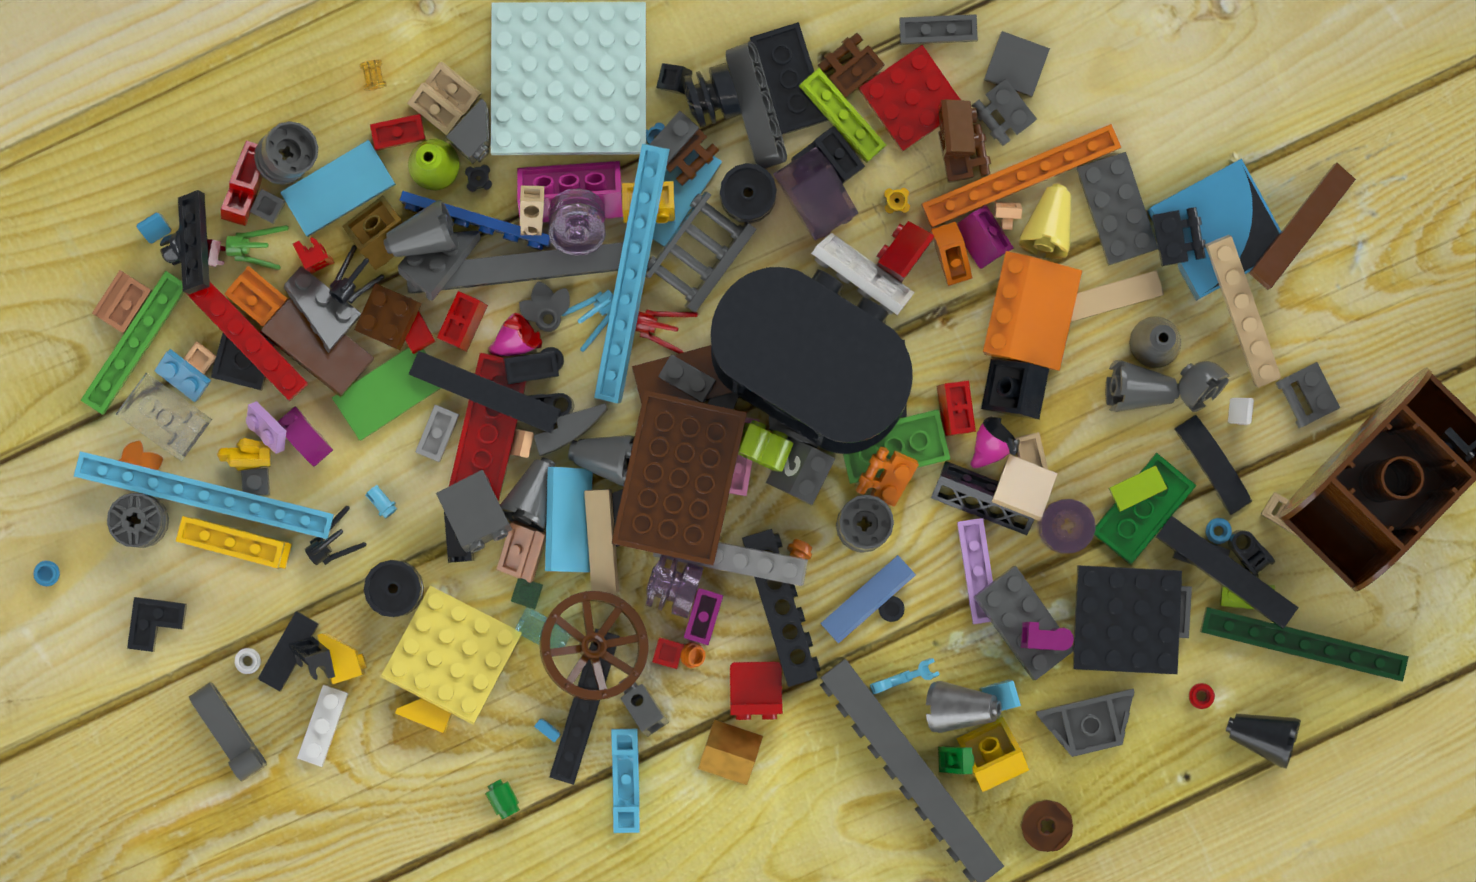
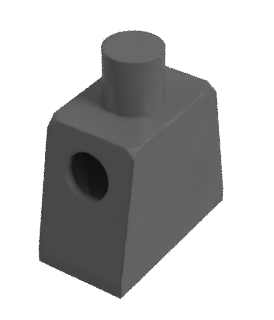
(647, 715)

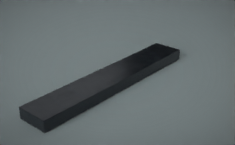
(484, 392)
(1227, 572)
(579, 722)

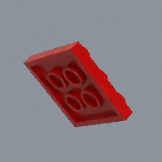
(909, 97)

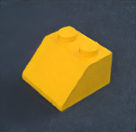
(995, 754)

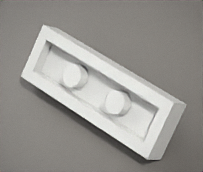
(322, 725)

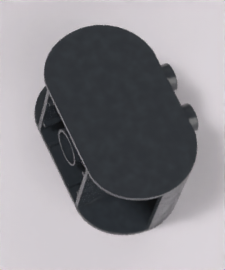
(812, 357)

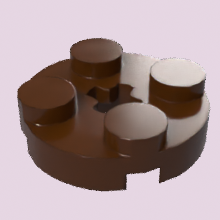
(1061, 825)

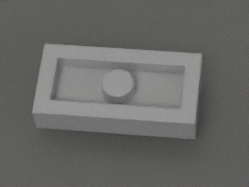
(437, 433)

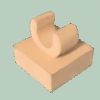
(1007, 212)

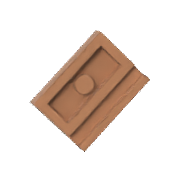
(122, 301)
(522, 551)

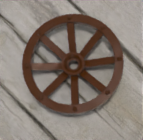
(598, 640)

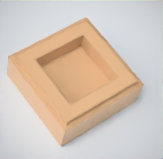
(200, 358)
(522, 443)

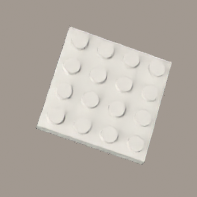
(862, 272)

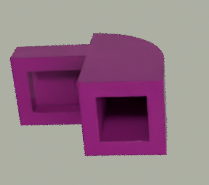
(304, 437)

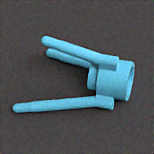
(602, 305)

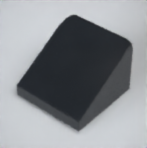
(672, 78)

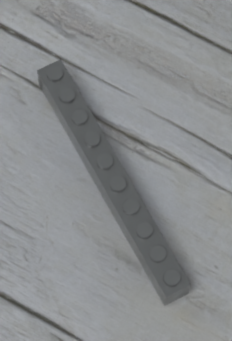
(911, 770)

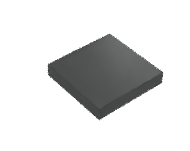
(1018, 62)

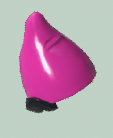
(993, 443)

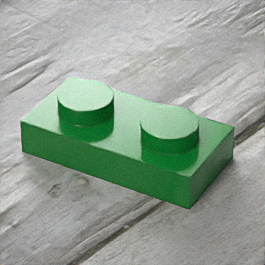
(955, 760)

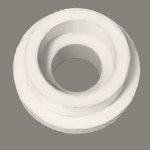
(239, 661)

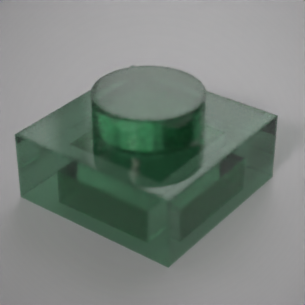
(527, 593)

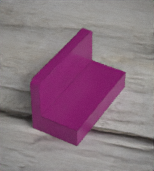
(983, 237)

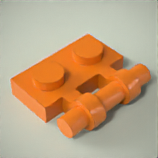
(894, 478)

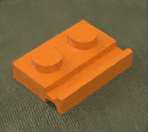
(256, 296)

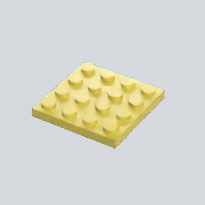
(451, 655)

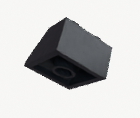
(1015, 388)

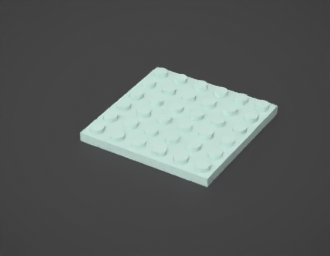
(568, 78)

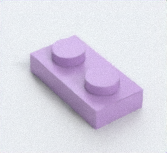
(266, 427)

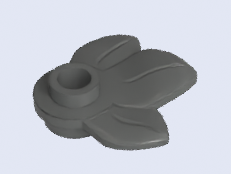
(544, 303)

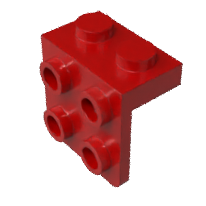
(756, 690)

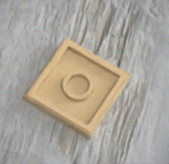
(1024, 487)

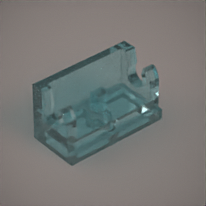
(531, 626)

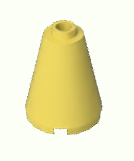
(1049, 224)

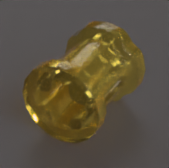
(376, 82)

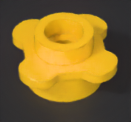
(902, 195)

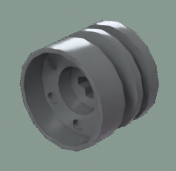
(298, 147)
(875, 513)
(152, 515)

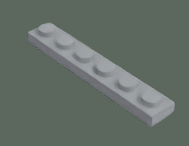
(756, 563)

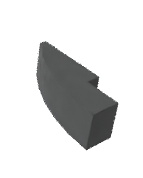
(569, 429)

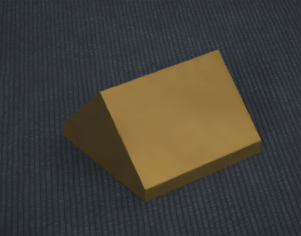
(730, 752)

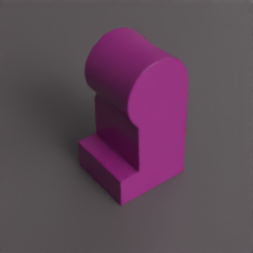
(1052, 639)

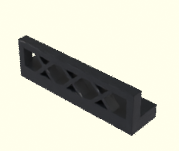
(969, 483)

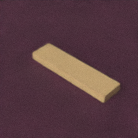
(1117, 295)
(600, 534)

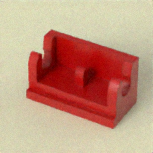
(313, 258)
(462, 321)
(956, 408)

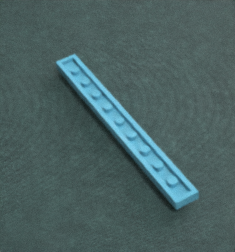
(631, 273)
(203, 495)

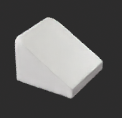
(1240, 411)

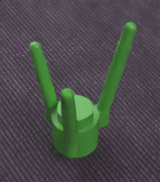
(239, 246)

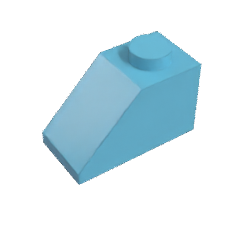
(1005, 693)

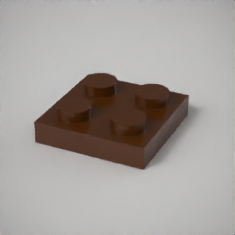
(387, 316)

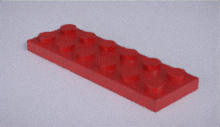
(486, 433)

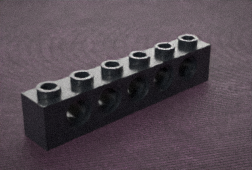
(793, 672)

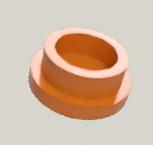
(800, 549)
(692, 655)

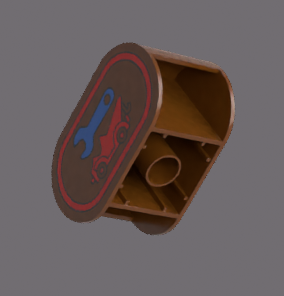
(1385, 482)

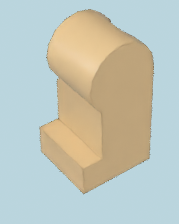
(531, 210)

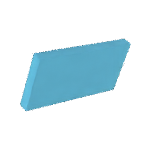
(337, 188)
(684, 195)
(566, 520)

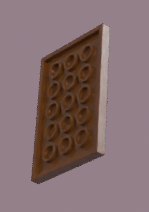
(679, 478)

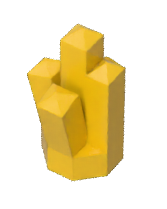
(247, 455)

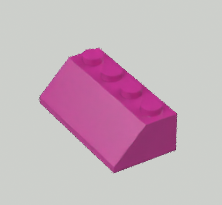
(597, 177)

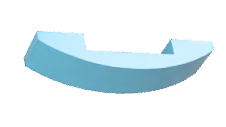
(625, 780)

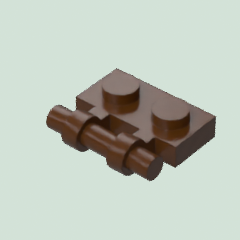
(854, 72)
(704, 157)
(961, 167)

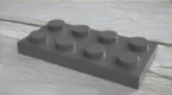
(1117, 208)
(1008, 604)

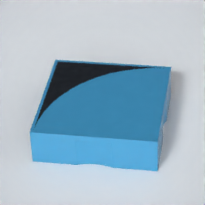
(1227, 206)

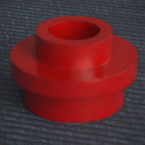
(1207, 702)

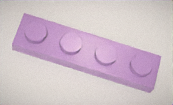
(975, 562)

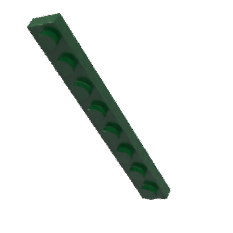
(1304, 644)

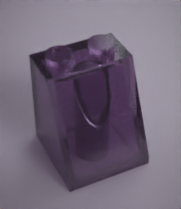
(816, 193)

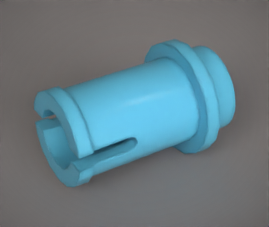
(381, 502)

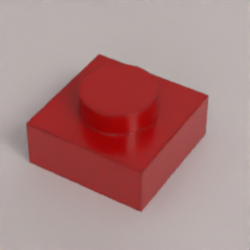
(668, 653)

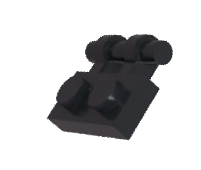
(1171, 238)

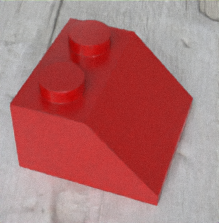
(905, 250)

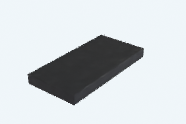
(785, 68)

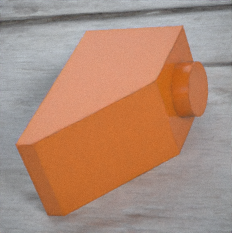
(952, 253)

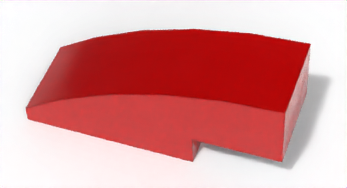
(242, 187)

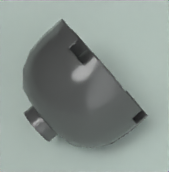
(1200, 383)

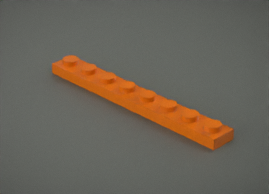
(1021, 176)

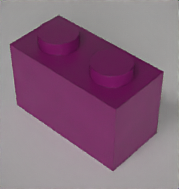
(703, 616)

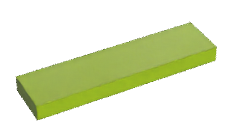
(842, 115)

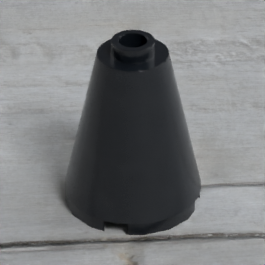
(1265, 735)

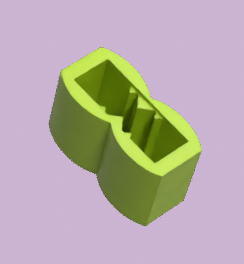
(764, 447)

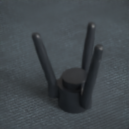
(344, 289)
(320, 548)

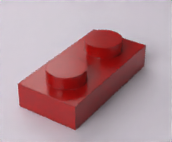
(397, 132)

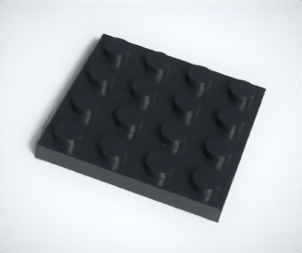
(1127, 619)

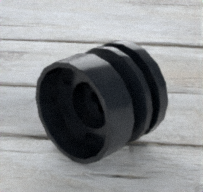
(712, 95)

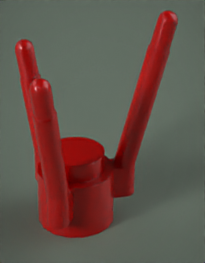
(648, 323)

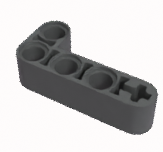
(228, 731)

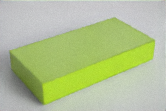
(1137, 488)

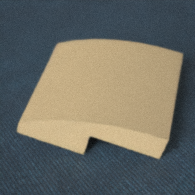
(444, 98)

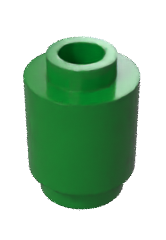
(502, 799)

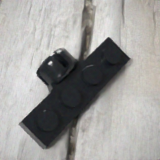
(190, 243)

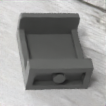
(474, 512)

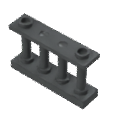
(724, 254)

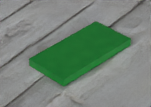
(1133, 528)

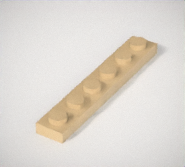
(1243, 311)

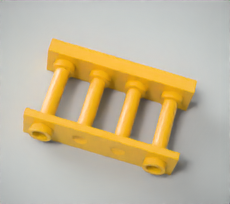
(233, 542)

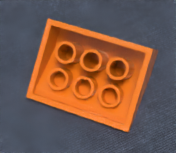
(1032, 311)

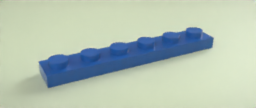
(486, 224)

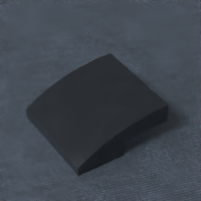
(837, 152)

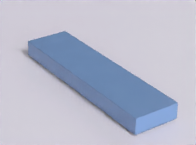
(868, 599)

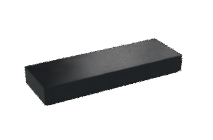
(282, 660)

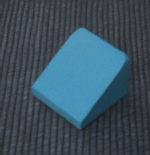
(154, 227)

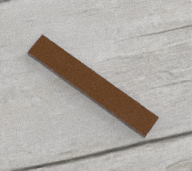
(1302, 226)

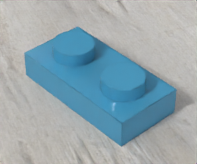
(182, 375)

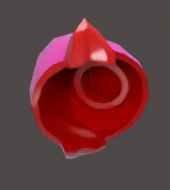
(515, 337)

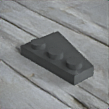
(323, 312)

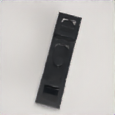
(1214, 464)

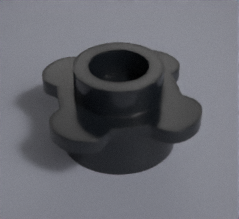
(474, 184)

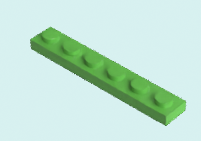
(134, 343)

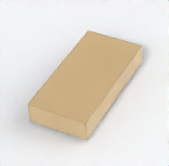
(1032, 450)

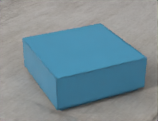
(547, 729)

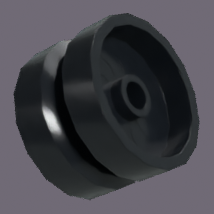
(744, 208)
(409, 588)

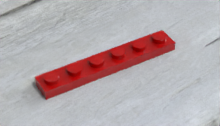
(249, 341)

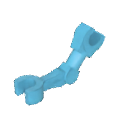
(904, 677)

